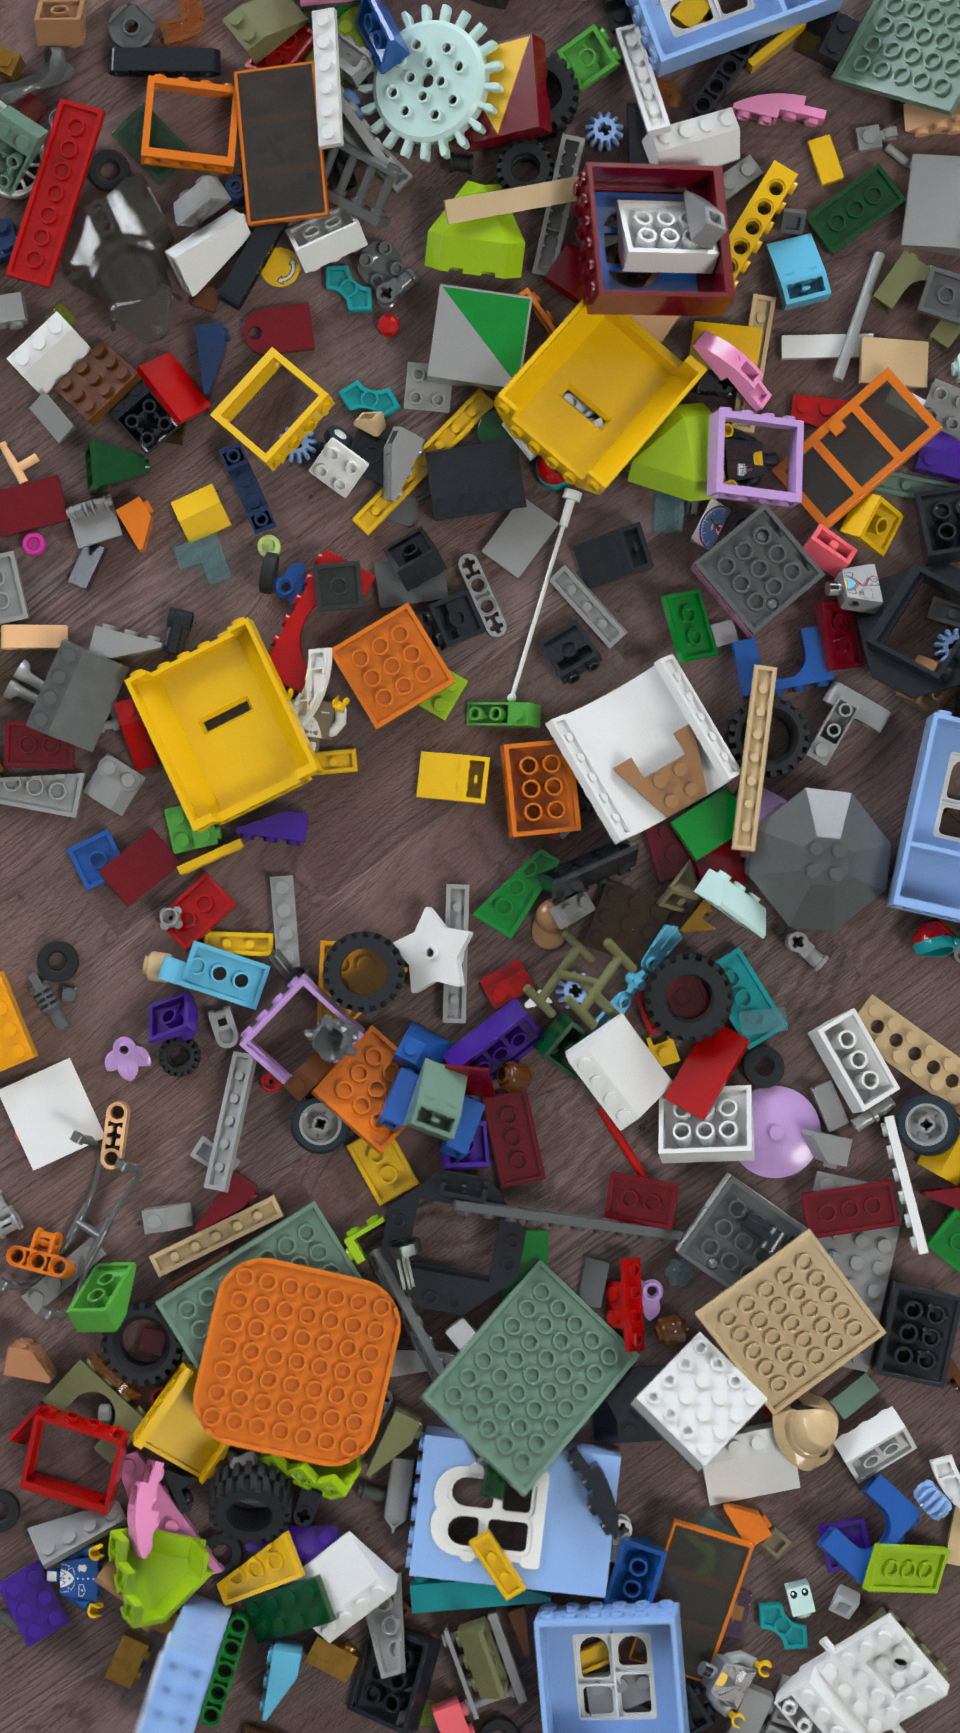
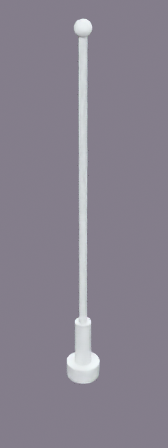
(571, 497)

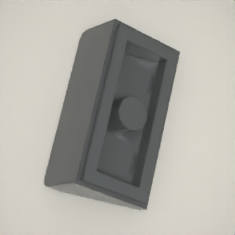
(593, 1281)

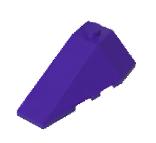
(939, 458)
(307, 1540)

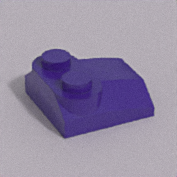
(173, 1018)
(477, 1154)

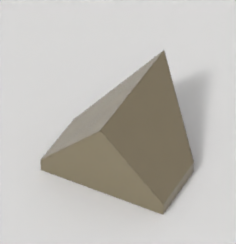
(680, 892)

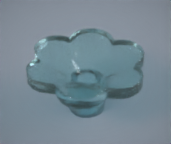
(676, 1266)

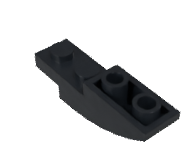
(601, 1498)

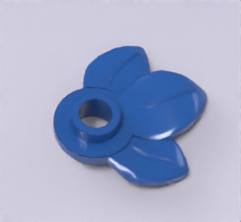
(295, 578)

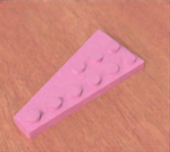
(169, 1513)

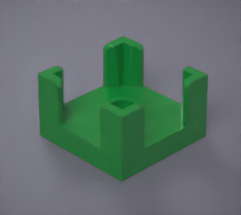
(946, 1239)

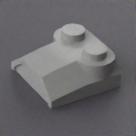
(114, 784)

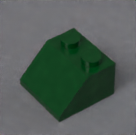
(558, 1038)

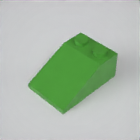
(103, 1298)

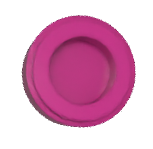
(34, 544)

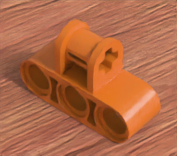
(41, 1248)

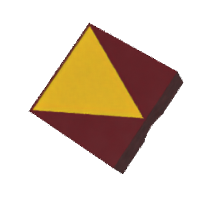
(525, 102)

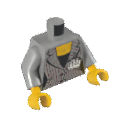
(729, 1679)

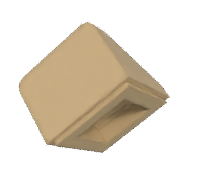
(371, 422)

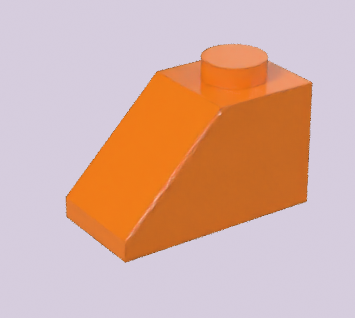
(138, 521)
(748, 1522)

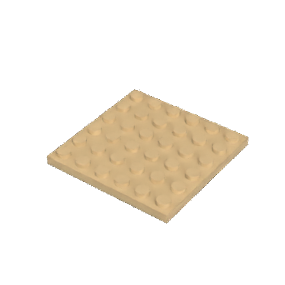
(791, 1321)

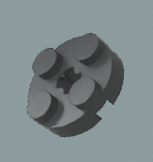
(132, 15)

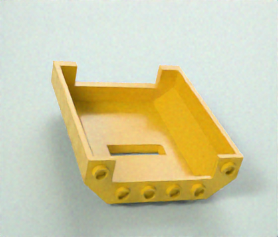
(616, 374)
(241, 761)

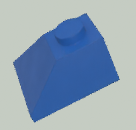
(420, 1044)

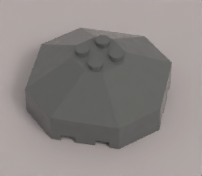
(819, 859)

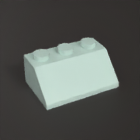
(733, 901)

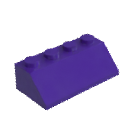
(499, 1039)

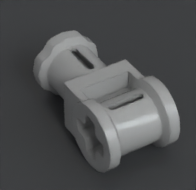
(806, 950)
(8, 1215)

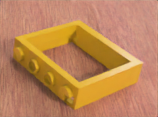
(246, 391)

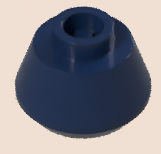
(235, 188)

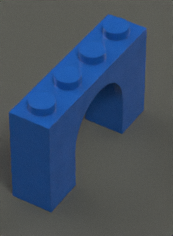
(811, 672)
(398, 1101)
(898, 1516)

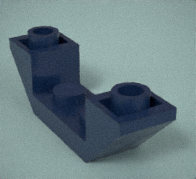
(248, 488)

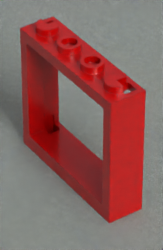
(64, 1490)

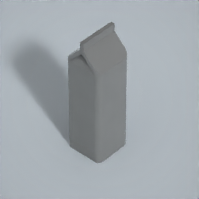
(399, 1490)

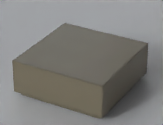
(776, 1543)

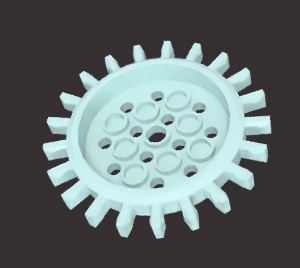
(467, 85)

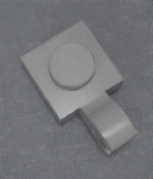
(871, 138)

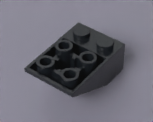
(143, 418)
(613, 556)

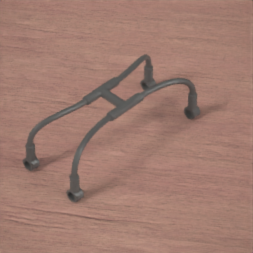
(79, 1223)

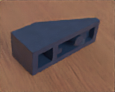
(212, 349)

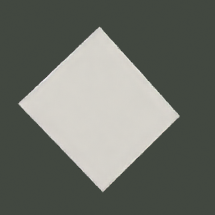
(48, 1110)

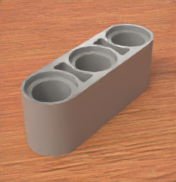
(870, 713)

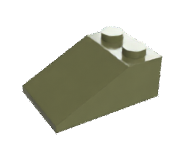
(264, 25)
(398, 1434)

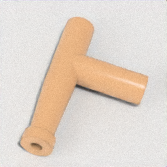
(18, 468)

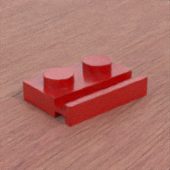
(506, 984)

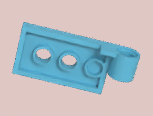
(199, 968)

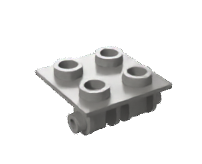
(424, 394)
(944, 406)
(94, 521)

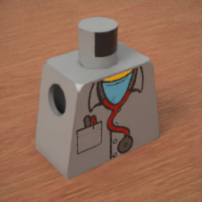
(856, 589)

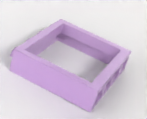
(715, 484)
(278, 1003)

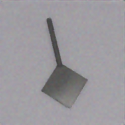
(406, 510)

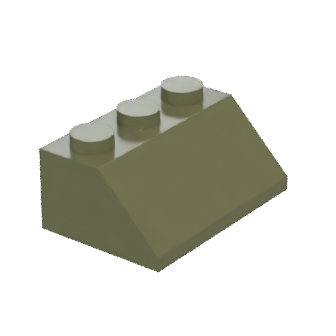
(482, 1659)

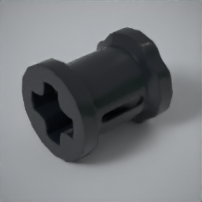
(461, 163)

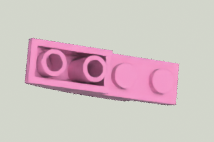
(768, 107)
(733, 364)
(140, 1517)

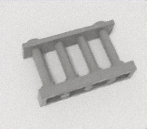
(515, 1688)

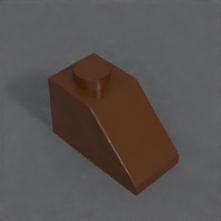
(308, 1076)

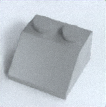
(200, 201)

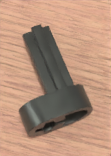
(287, 969)
(400, 1252)

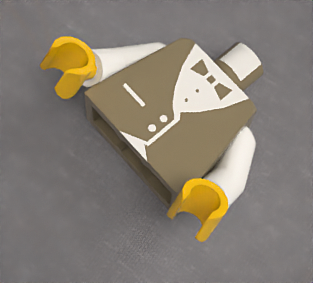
(327, 720)

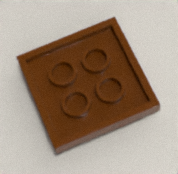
(97, 382)

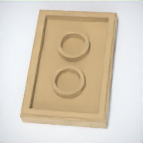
(903, 357)

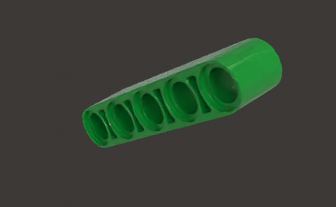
(221, 1678)

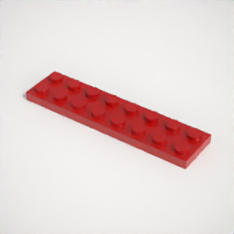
(55, 193)

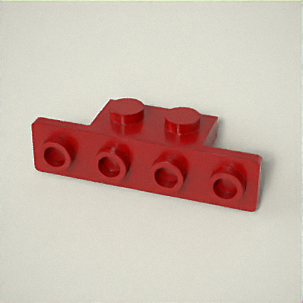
(625, 1304)

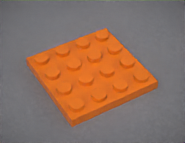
(392, 666)
(359, 1087)

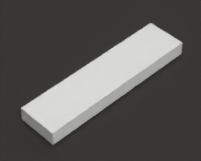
(816, 346)

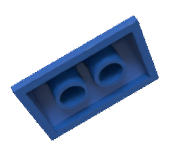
(381, 34)
(636, 1571)

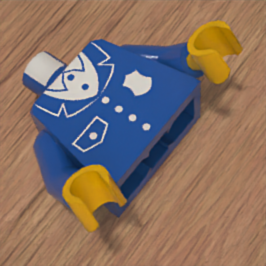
(78, 1577)

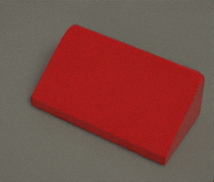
(22, 1432)

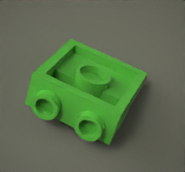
(591, 56)
(183, 836)

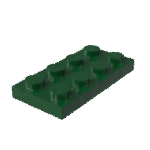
(855, 209)
(289, 1609)

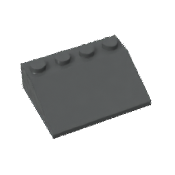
(77, 695)

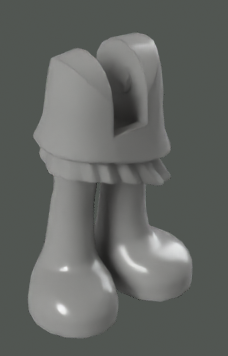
(23, 674)

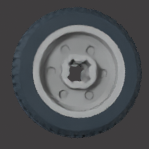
(920, 1111)
(314, 1137)

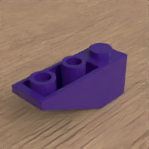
(284, 825)

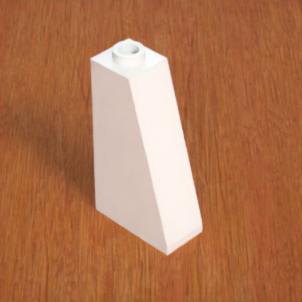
(207, 250)

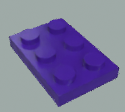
(32, 1603)

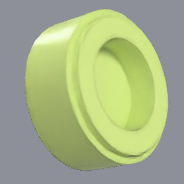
(268, 544)

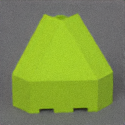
(477, 245)
(676, 455)
(331, 1480)
(162, 1581)

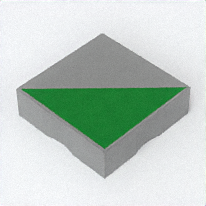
(478, 337)

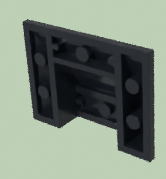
(615, 1419)

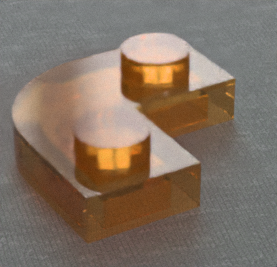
(187, 25)

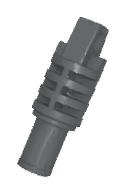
(47, 1001)

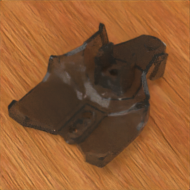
(127, 262)

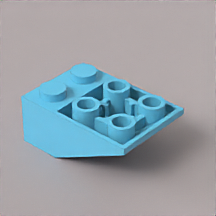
(798, 272)
(284, 1669)

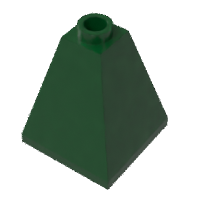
(112, 466)

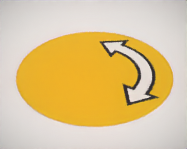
(281, 268)

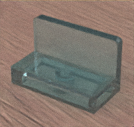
(668, 513)

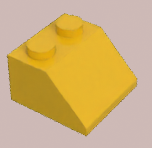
(872, 523)

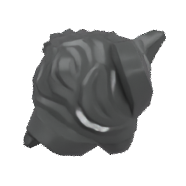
(333, 1038)

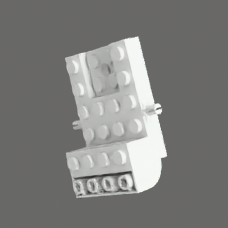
(861, 1685)

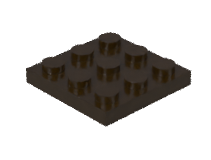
(627, 919)

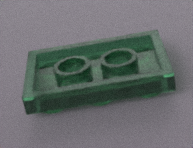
(130, 135)

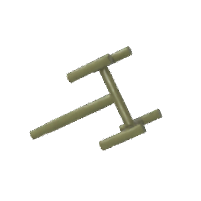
(589, 984)

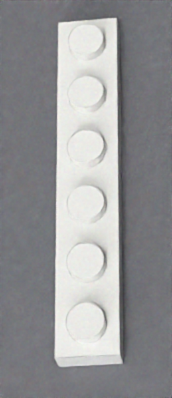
(327, 78)
(643, 81)
(901, 1175)

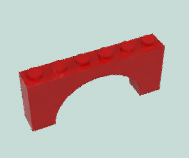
(287, 649)

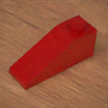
(136, 735)

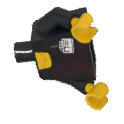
(745, 458)

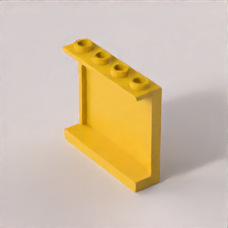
(174, 1430)

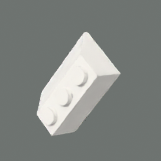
(326, 239)
(49, 354)
(875, 1444)

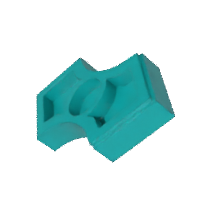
(357, 296)
(360, 398)
(775, 1619)

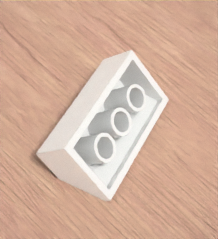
(697, 141)
(853, 1061)

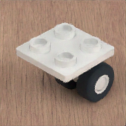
(336, 463)

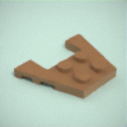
(675, 783)

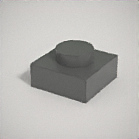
(792, 221)

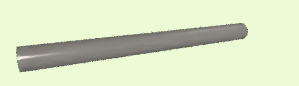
(858, 316)

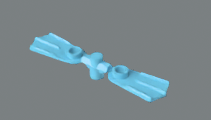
(660, 948)

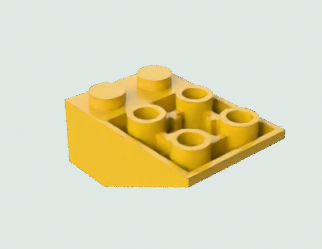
(453, 777)

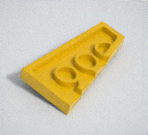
(269, 1568)

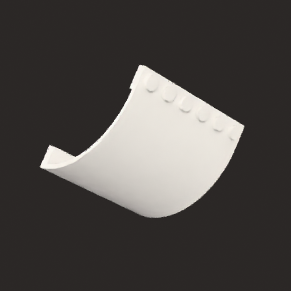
(639, 725)

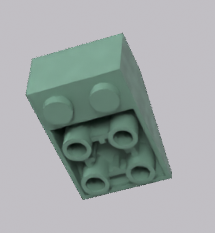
(19, 146)
(436, 1101)

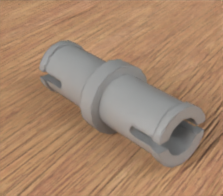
(873, 1114)

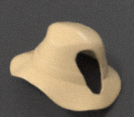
(807, 1433)

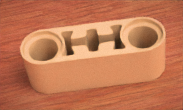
(33, 637)
(121, 1129)

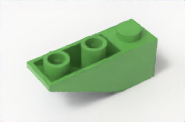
(504, 714)

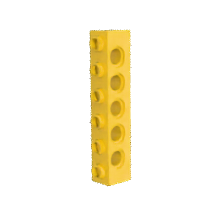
(776, 176)

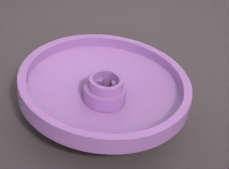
(778, 1122)

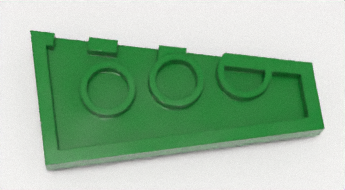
(516, 896)

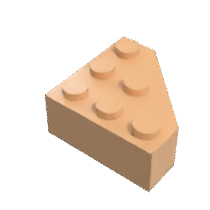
(928, 122)

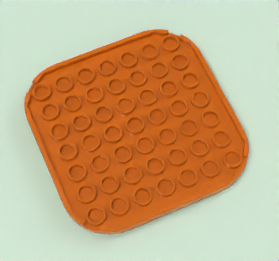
(296, 1362)

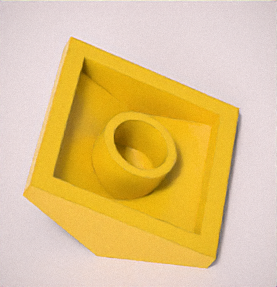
(201, 513)
(944, 1165)

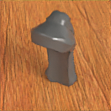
(51, 73)

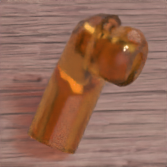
(672, 91)

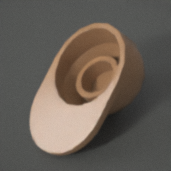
(545, 929)

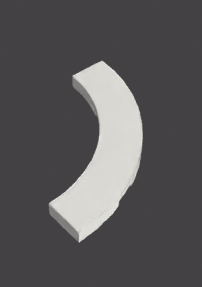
(316, 684)
(947, 1477)

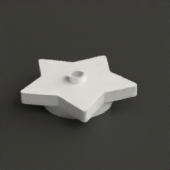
(434, 952)

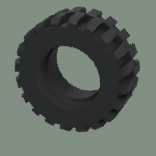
(699, 1027)

